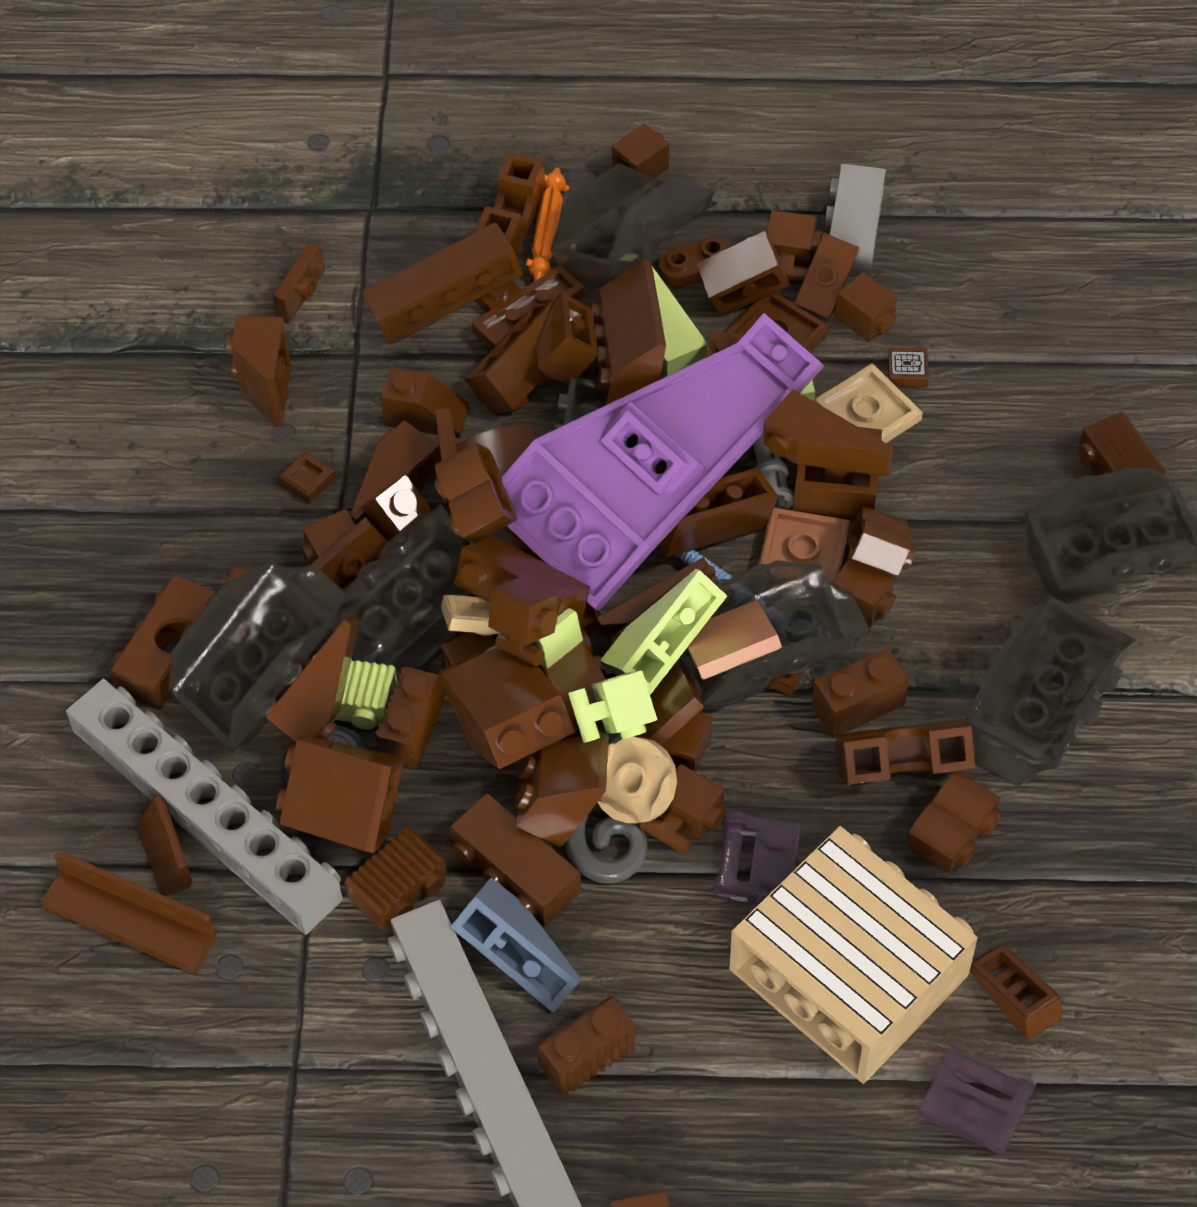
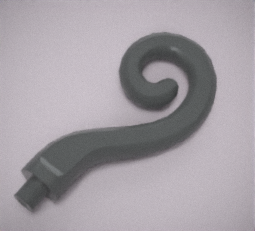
(604, 870)

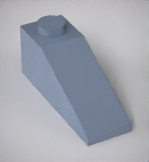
(516, 944)

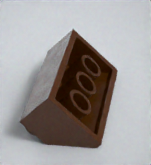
(628, 333)

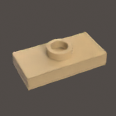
(467, 614)

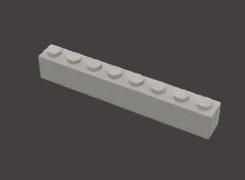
(480, 1060)

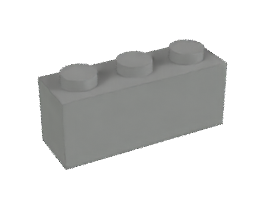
(857, 211)

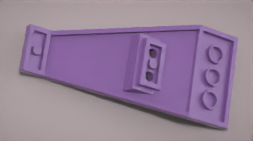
(601, 505)

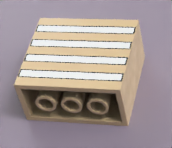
(852, 953)

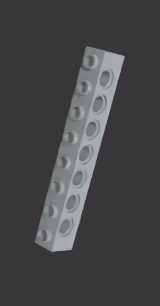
(300, 902)

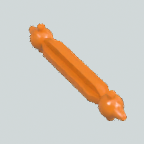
(547, 224)

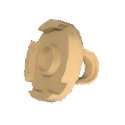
(638, 780)

